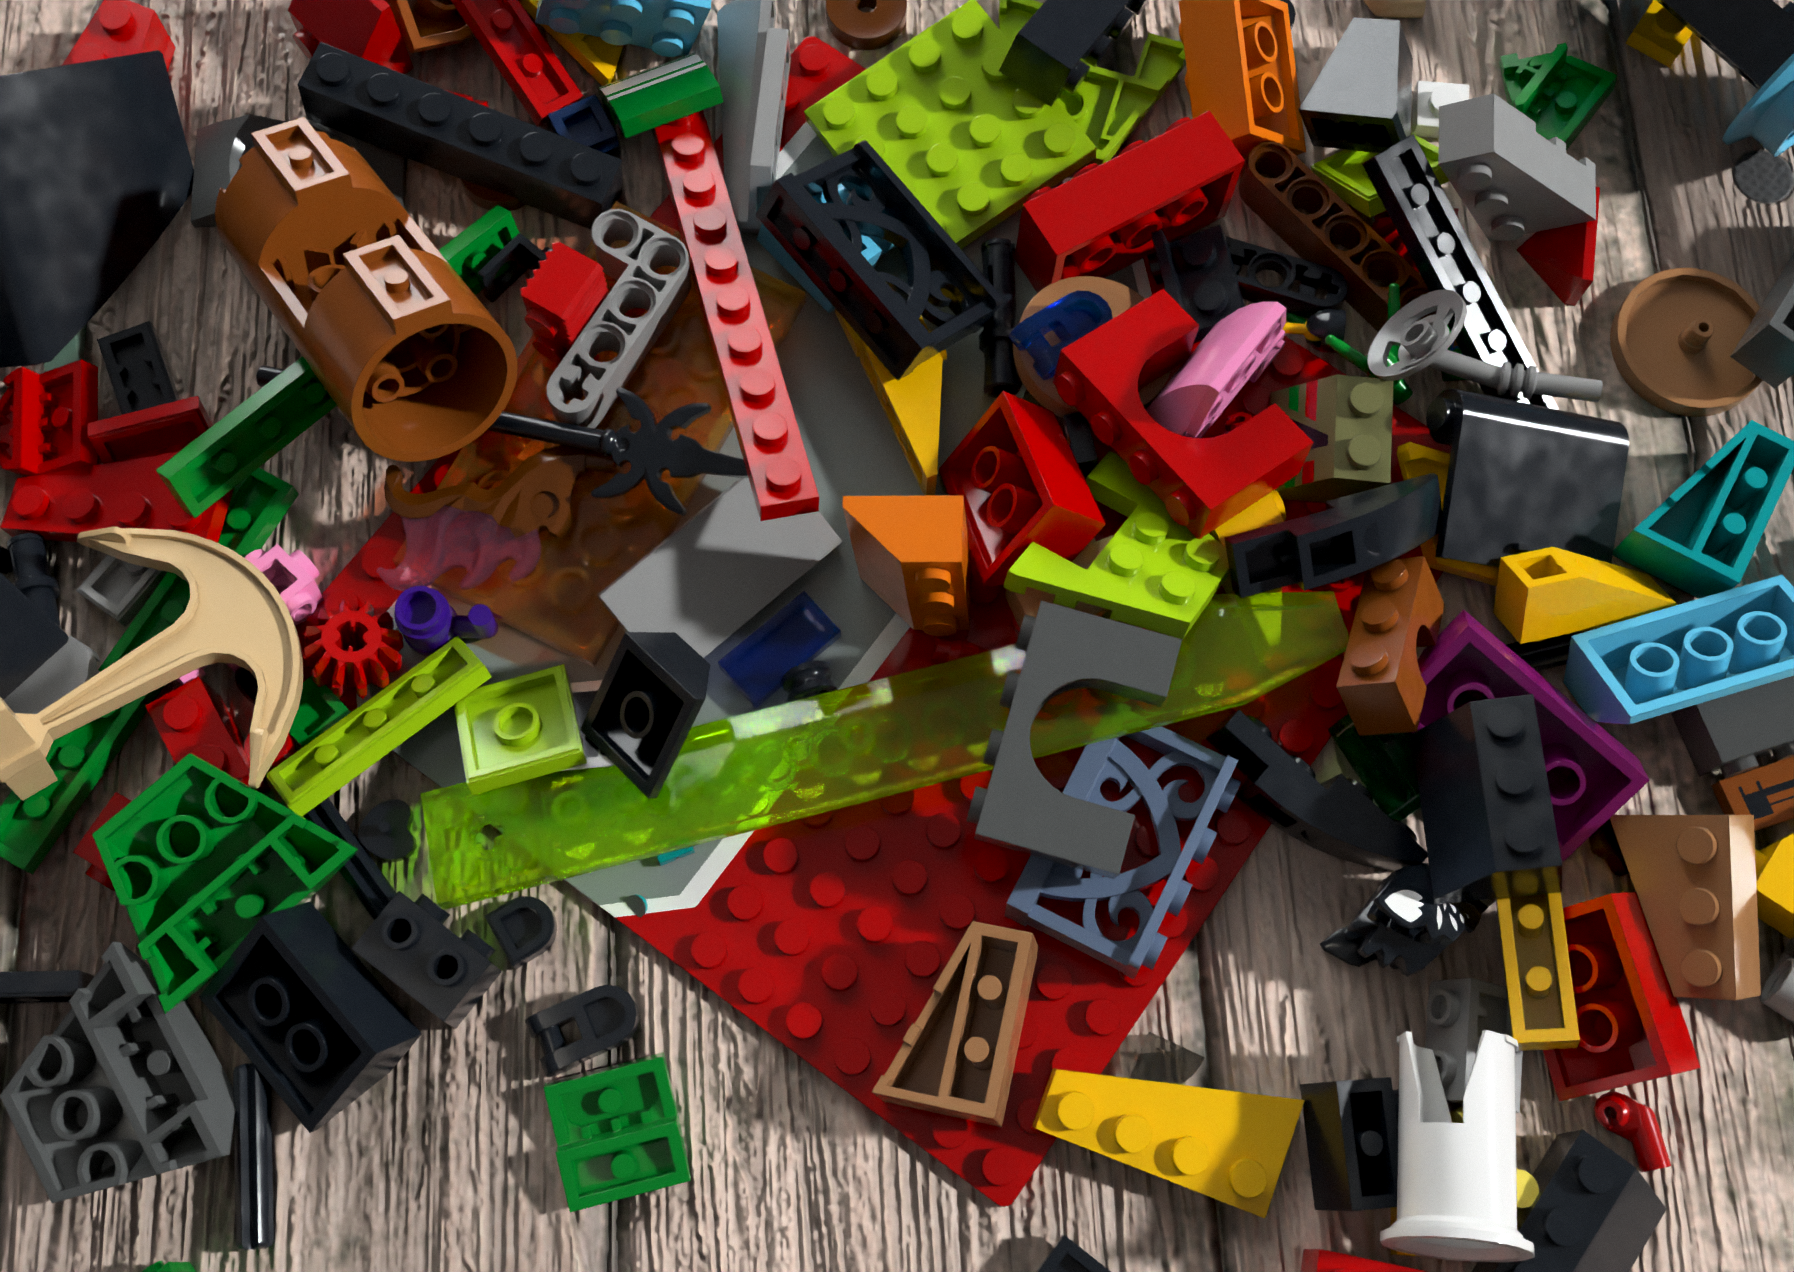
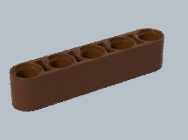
(1328, 223)

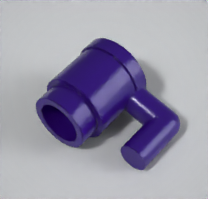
(431, 622)

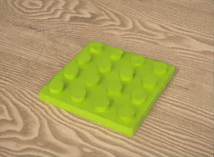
(955, 125)

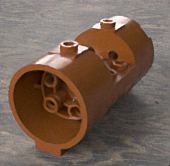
(365, 295)

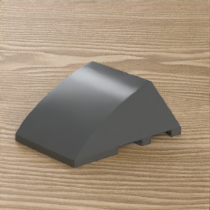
(120, 1087)

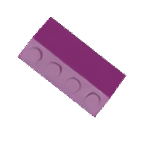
(1584, 764)

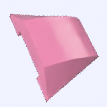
(1219, 367)

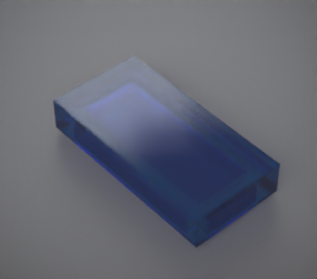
(785, 640)

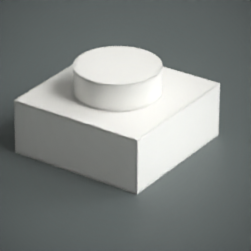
(1426, 103)

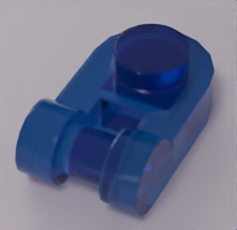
(1068, 318)

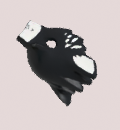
(1403, 924)

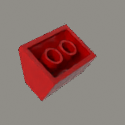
(1020, 488)
(1622, 1003)

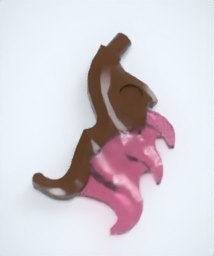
(486, 527)

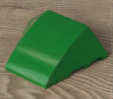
(203, 864)

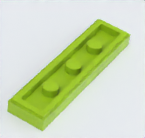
(378, 726)

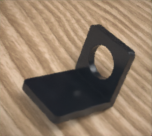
(523, 256)

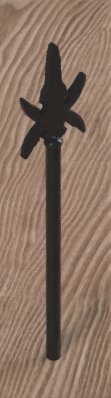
(647, 450)

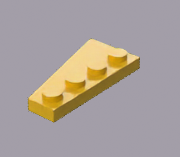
(1190, 1135)

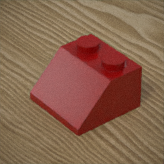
(353, 26)

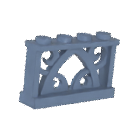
(1056, 881)

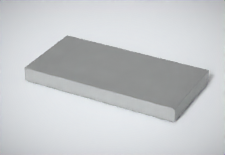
(717, 570)

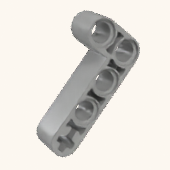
(609, 328)

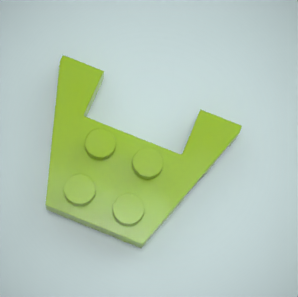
(1109, 102)
(1148, 571)

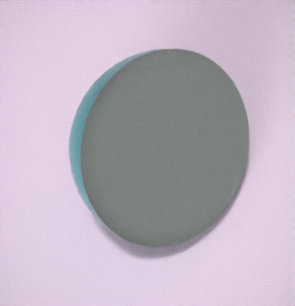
(637, 904)

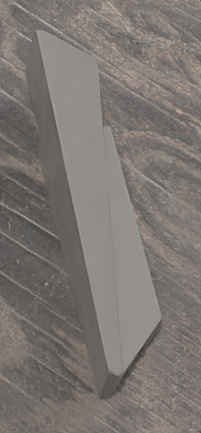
(754, 93)

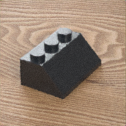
(1487, 803)
(308, 1014)
(1588, 1212)

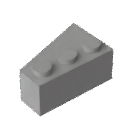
(1510, 172)

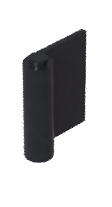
(1526, 478)

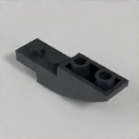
(1337, 542)
(1327, 816)

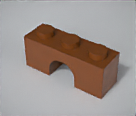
(1380, 665)

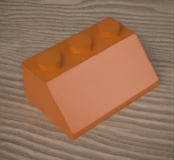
(1243, 70)
(915, 557)

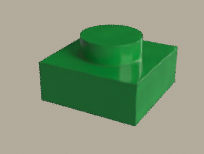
(316, 713)

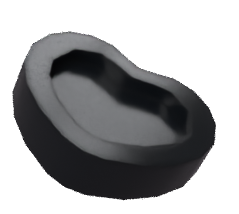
(387, 831)

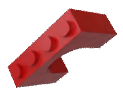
(1195, 478)

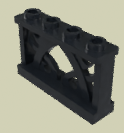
(875, 304)

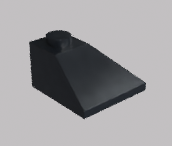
(647, 706)

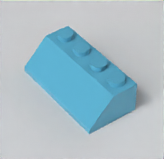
(1684, 653)

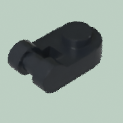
(604, 1018)

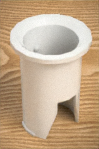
(1458, 1176)

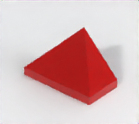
(1564, 257)

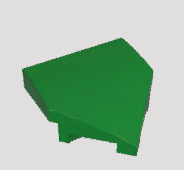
(1556, 91)

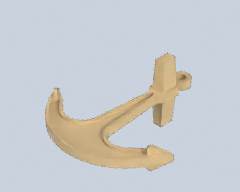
(229, 619)

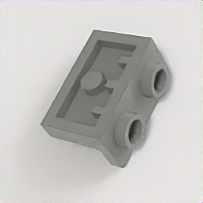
(1455, 1021)

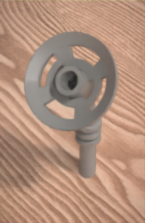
(1427, 345)

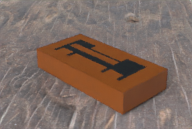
(1761, 793)

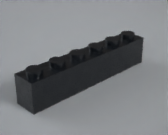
(459, 136)

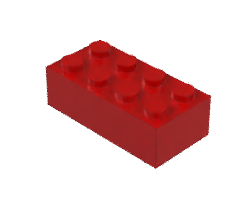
(1110, 209)

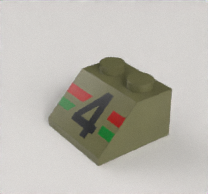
(1350, 433)

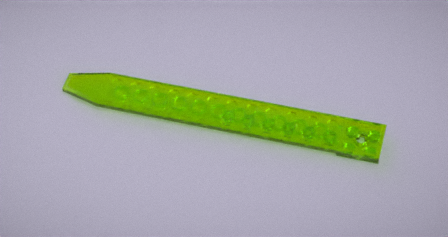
(849, 751)

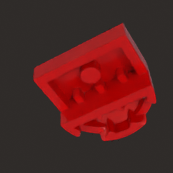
(48, 419)

